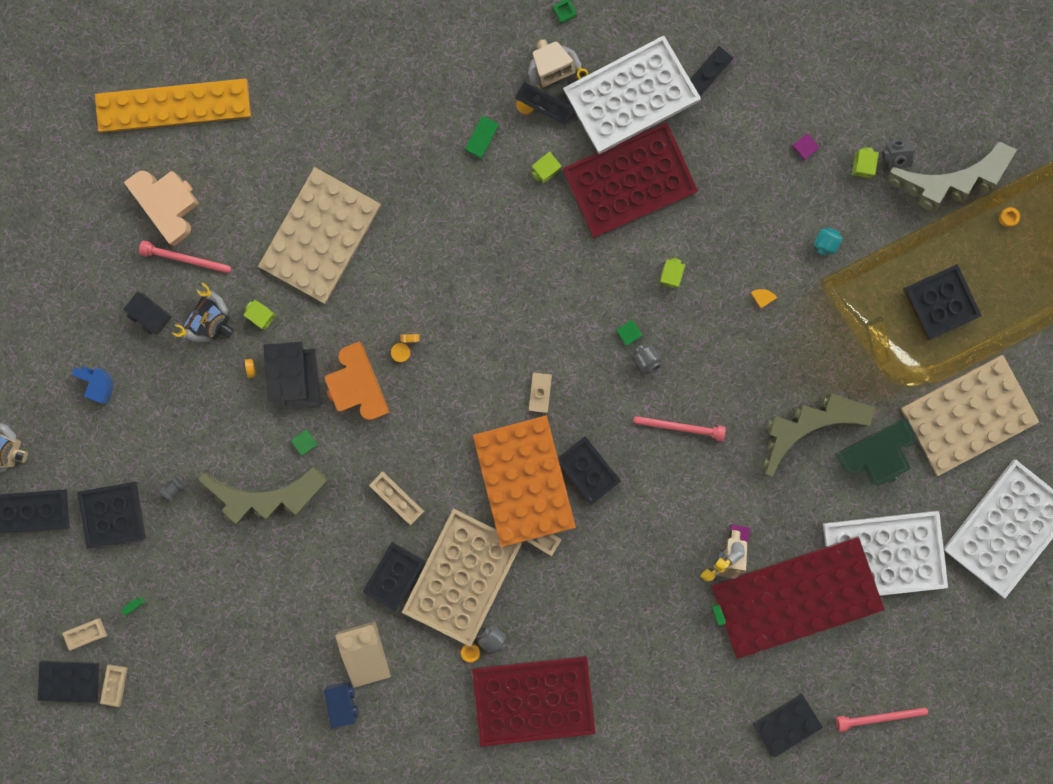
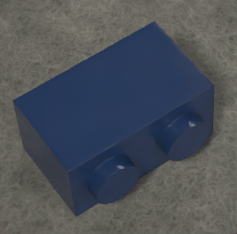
(340, 704)

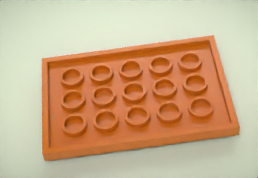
(524, 481)

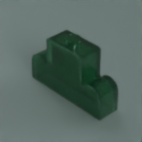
(879, 453)

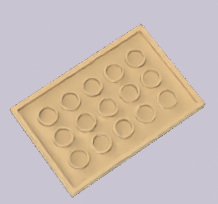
(319, 235)
(969, 415)
(461, 578)

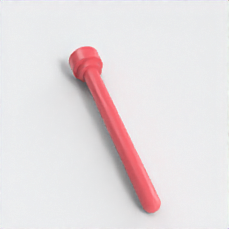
(147, 249)
(717, 433)
(844, 723)

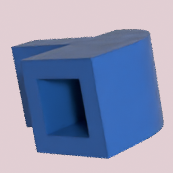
(100, 383)

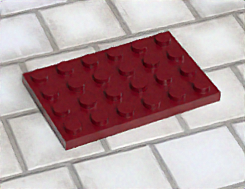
(630, 180)
(533, 701)

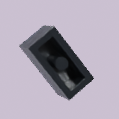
(147, 313)

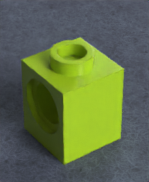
(865, 163)
(545, 168)
(672, 273)
(259, 314)

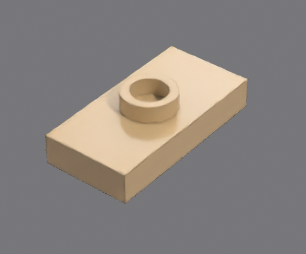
(540, 392)
(84, 634)
(113, 685)

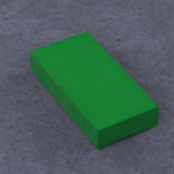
(482, 137)

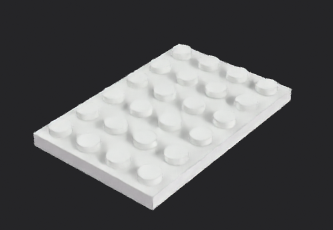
(631, 94)
(1006, 529)
(900, 549)

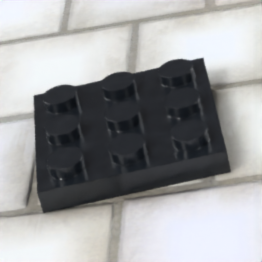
(942, 302)
(111, 515)

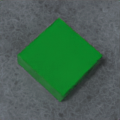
(564, 11)
(629, 332)
(304, 442)
(132, 606)
(718, 615)

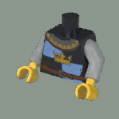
(207, 319)

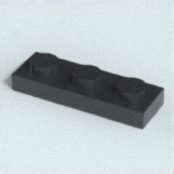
(710, 70)
(544, 102)

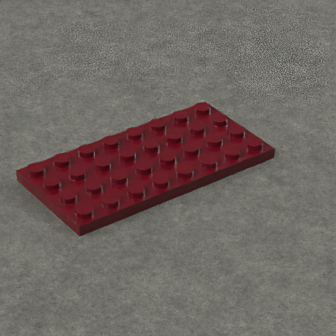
(798, 597)

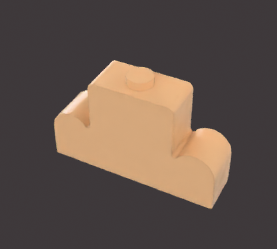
(164, 202)

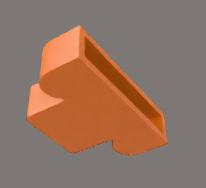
(356, 384)

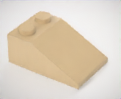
(363, 654)

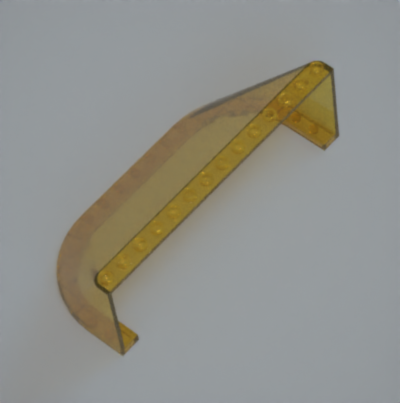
(1002, 265)

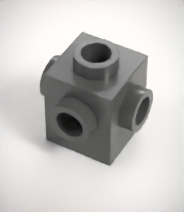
(898, 154)

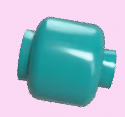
(828, 241)

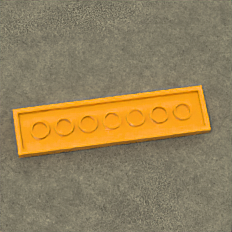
(172, 105)

